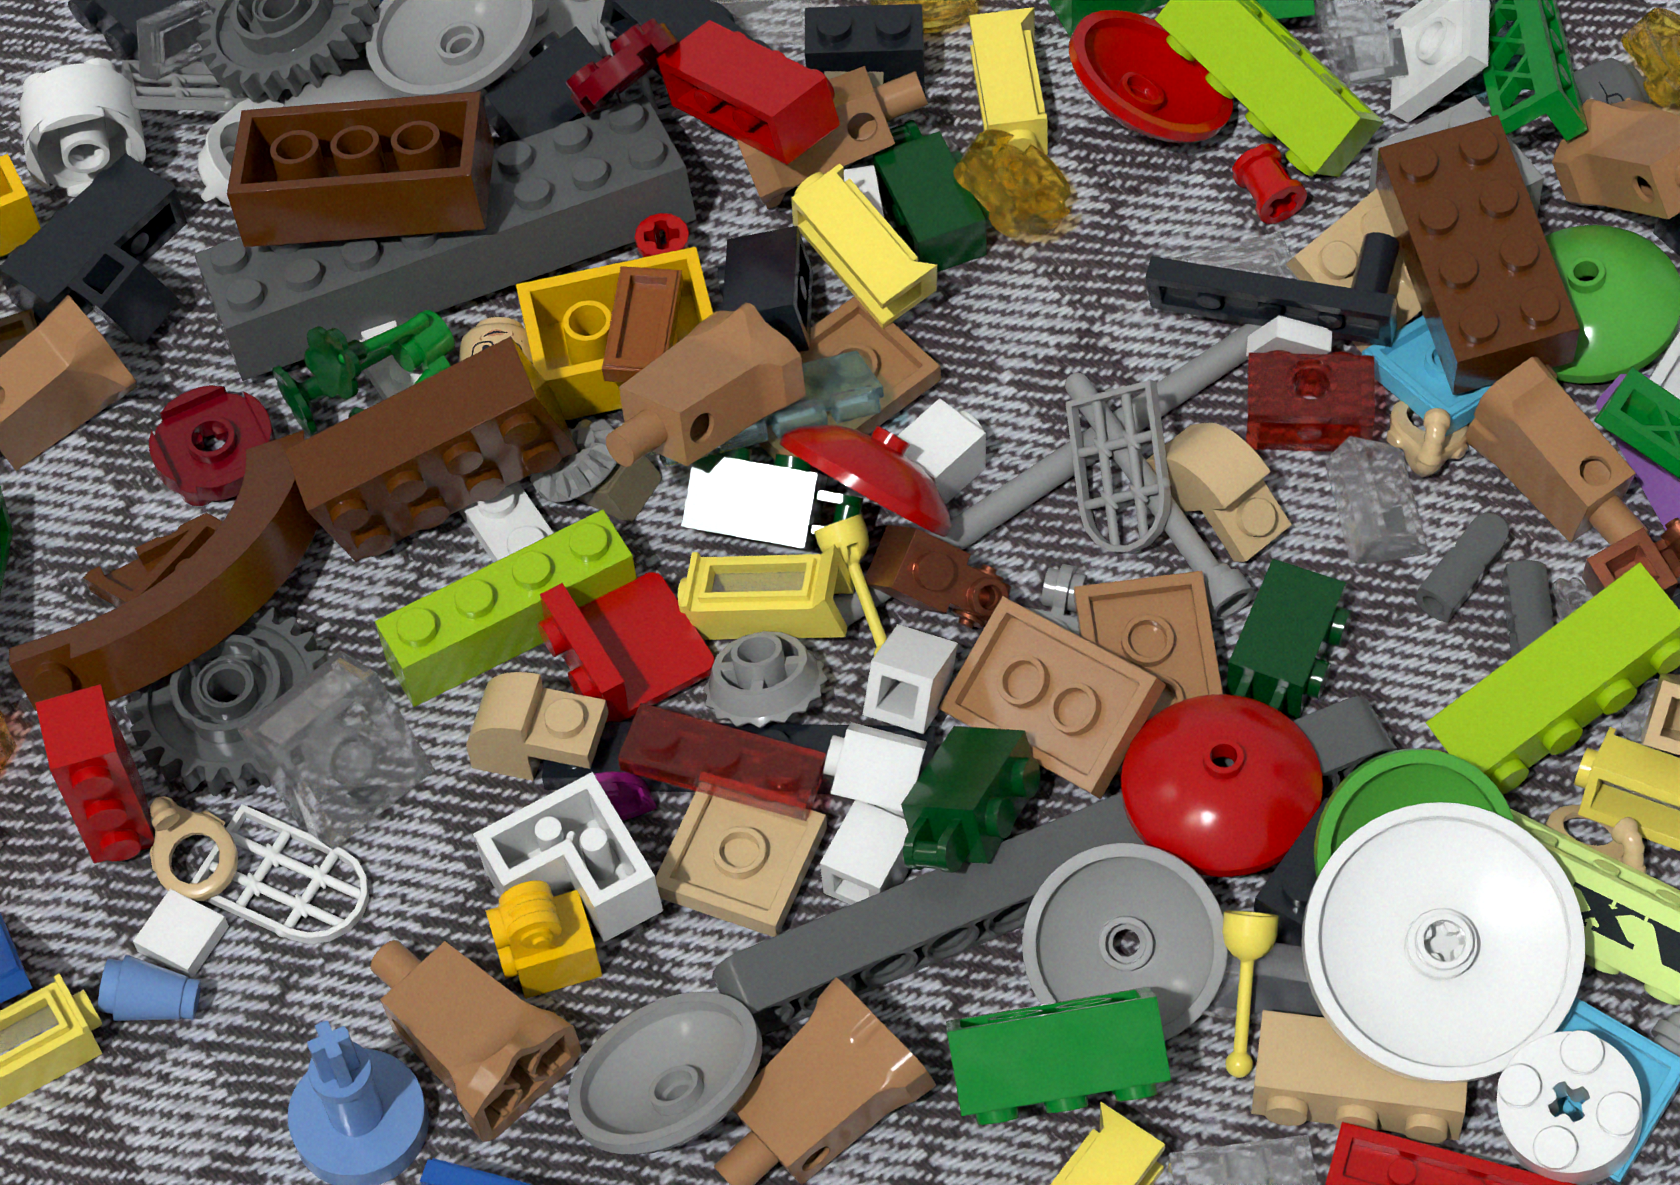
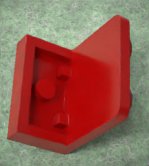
(625, 644)

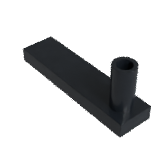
(1354, 314)

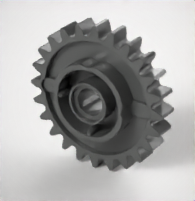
(281, 42)
(196, 734)

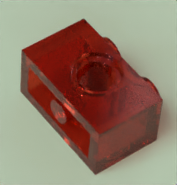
(1285, 420)

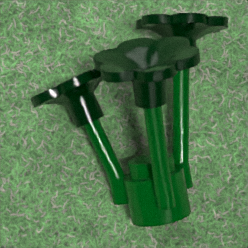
(338, 363)

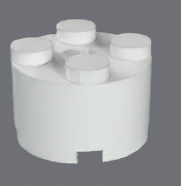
(78, 124)
(1583, 1069)

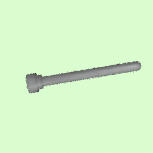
(1225, 587)

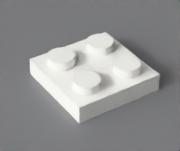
(1443, 49)

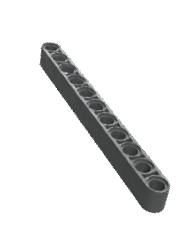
(959, 910)

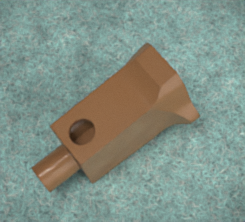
(861, 132)
(1623, 159)
(56, 383)
(707, 389)
(1554, 454)
(474, 1033)
(822, 1091)

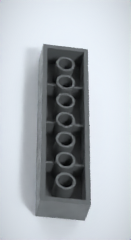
(547, 208)

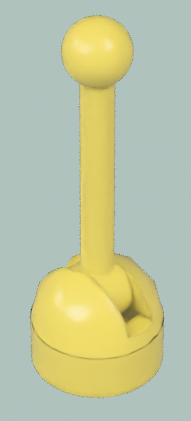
(852, 543)
(1247, 937)

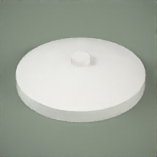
(1442, 942)

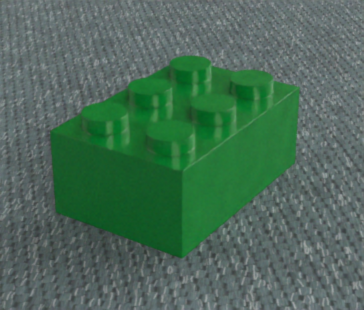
(1058, 1054)

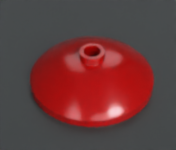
(1143, 80)
(874, 469)
(1214, 815)

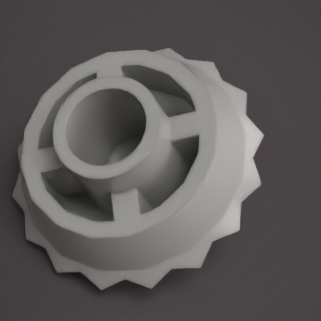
(763, 679)

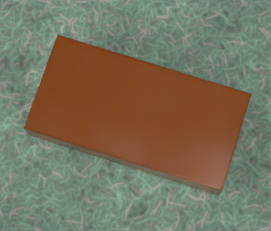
(641, 320)

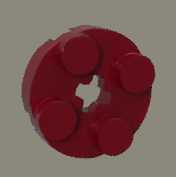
(633, 58)
(180, 435)

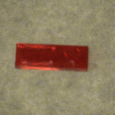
(722, 761)

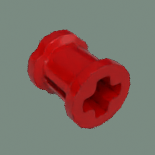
(1269, 183)
(648, 238)

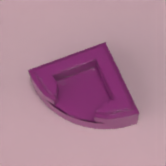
(626, 793)

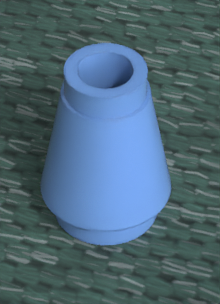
(146, 992)

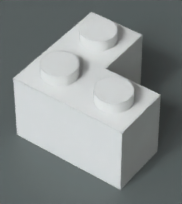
(574, 844)

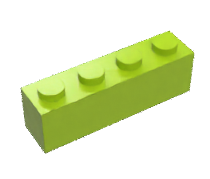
(1274, 79)
(497, 608)
(1564, 680)

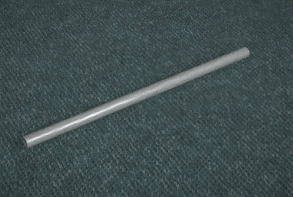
(1058, 465)

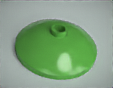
(1626, 309)
(1401, 781)

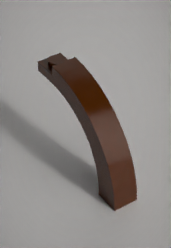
(194, 604)

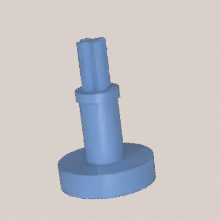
(356, 1112)

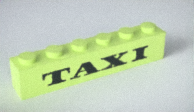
(1625, 913)

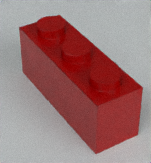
(749, 91)
(96, 774)

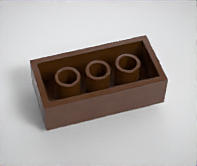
(361, 169)
(1475, 253)
(431, 450)

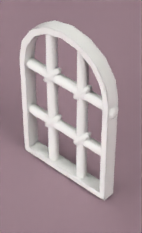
(300, 903)

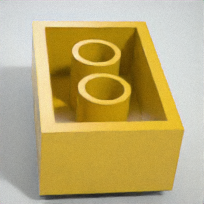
(570, 325)

